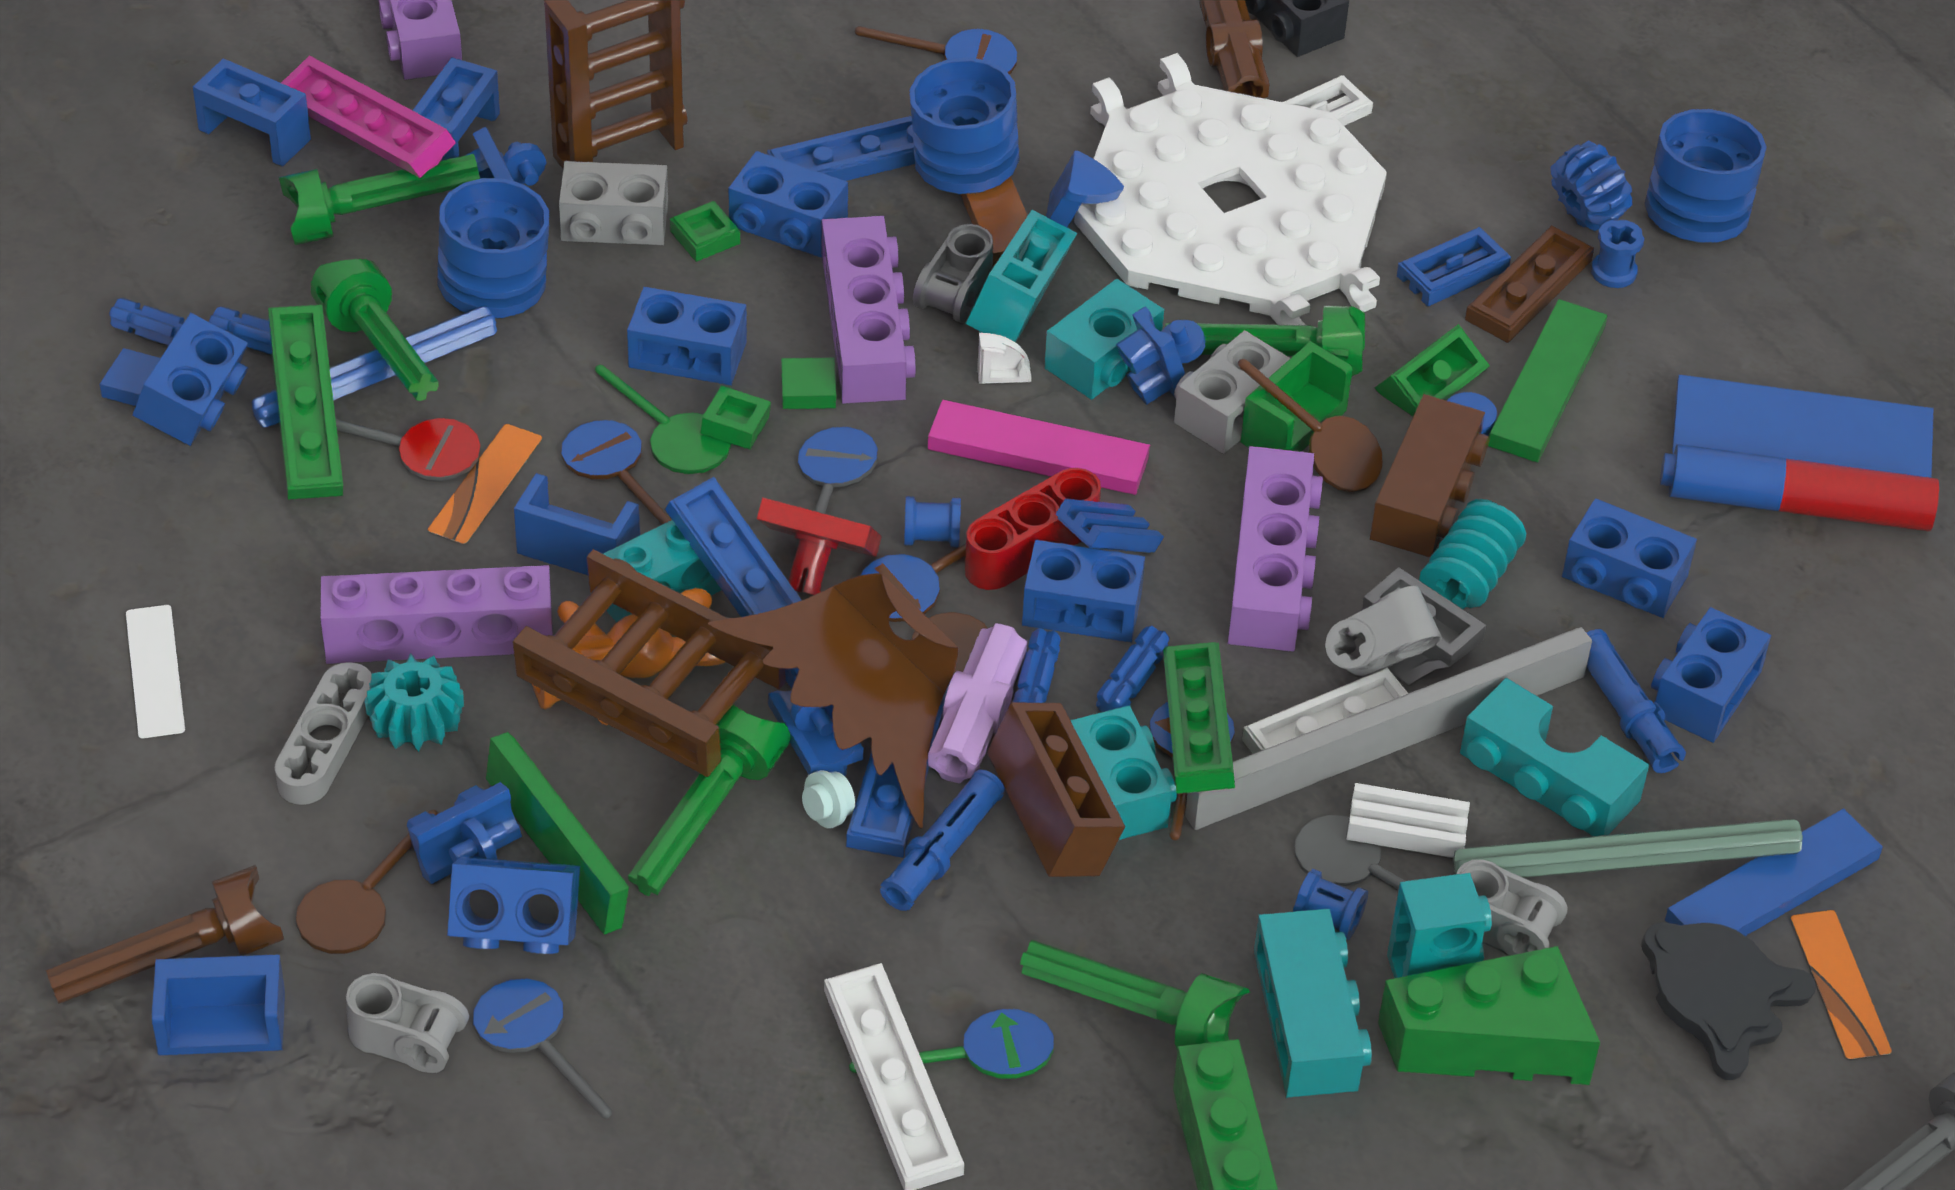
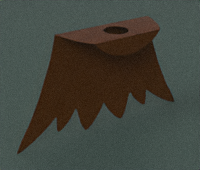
(868, 673)

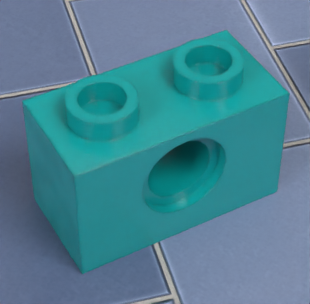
(1084, 343)

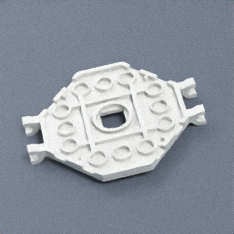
(1273, 253)

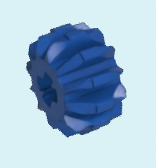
(1591, 185)

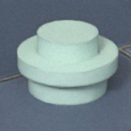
(828, 798)

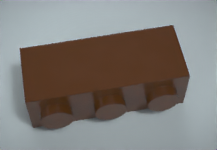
(1429, 476)
(1055, 789)

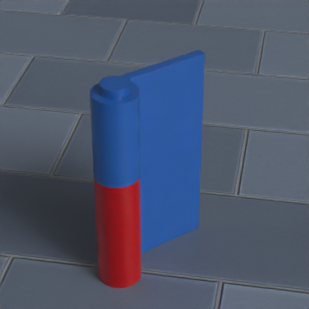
(1802, 453)

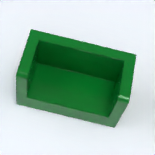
(1311, 379)

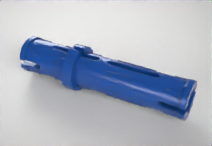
(1637, 714)
(929, 856)

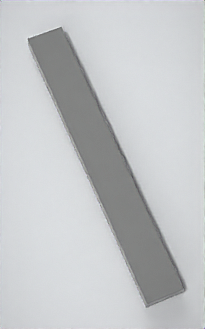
(1387, 727)

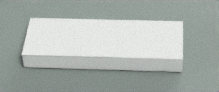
(1323, 710)

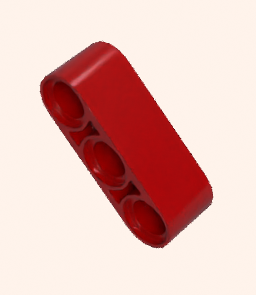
(1004, 538)

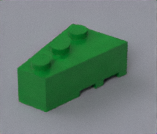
(1491, 1016)

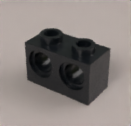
(1302, 23)

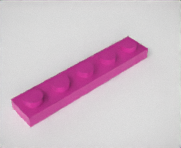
(370, 117)

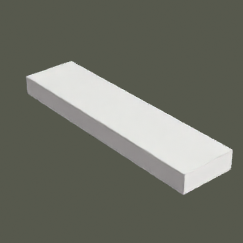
(893, 1078)

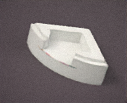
(1001, 360)

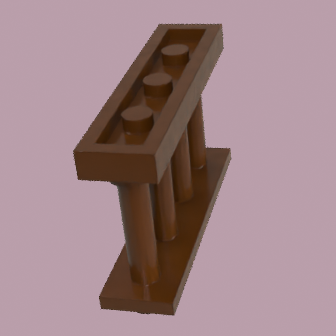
(572, 69)
(644, 709)

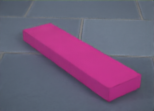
(1036, 445)

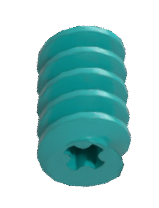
(1474, 553)

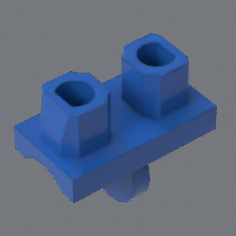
(520, 164)
(1158, 355)
(813, 735)
(471, 828)

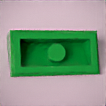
(1435, 371)

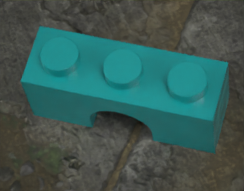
(1585, 787)

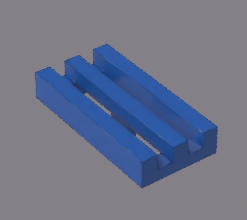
(1460, 270)
(1110, 526)

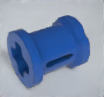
(1616, 260)
(932, 521)
(1344, 904)

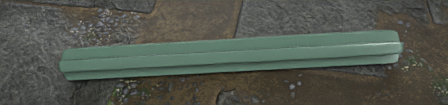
(1640, 849)

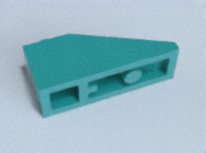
(1021, 277)

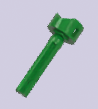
(319, 204)
(357, 299)
(1338, 333)
(747, 750)
(1199, 1014)

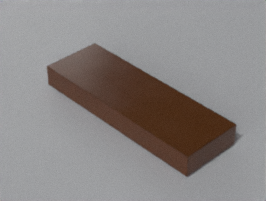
(1529, 284)

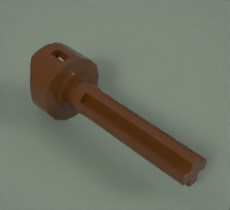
(232, 917)

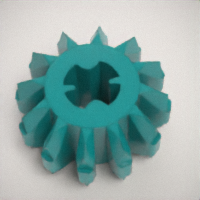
(414, 702)

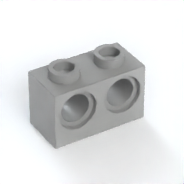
(613, 203)
(1214, 396)

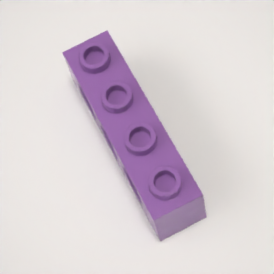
(421, 35)
(865, 310)
(1273, 548)
(432, 613)

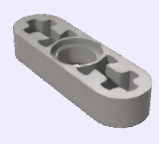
(325, 755)

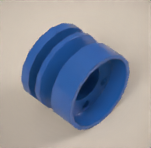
(964, 125)
(1705, 175)
(493, 246)

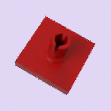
(816, 537)

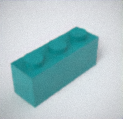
(1311, 1003)

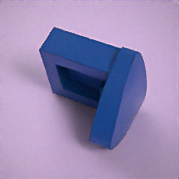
(1081, 182)

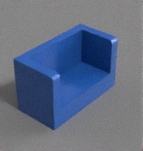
(458, 97)
(257, 102)
(564, 535)
(218, 1004)

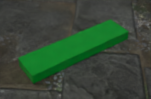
(1547, 380)
(305, 402)
(1198, 718)
(558, 831)

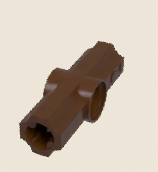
(1235, 47)

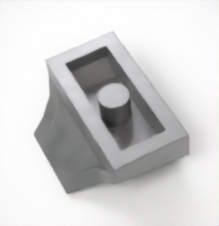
(1457, 628)

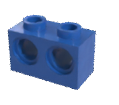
(786, 202)
(687, 335)
(191, 379)
(1629, 558)
(1083, 591)
(1710, 673)
(513, 886)

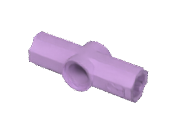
(977, 703)

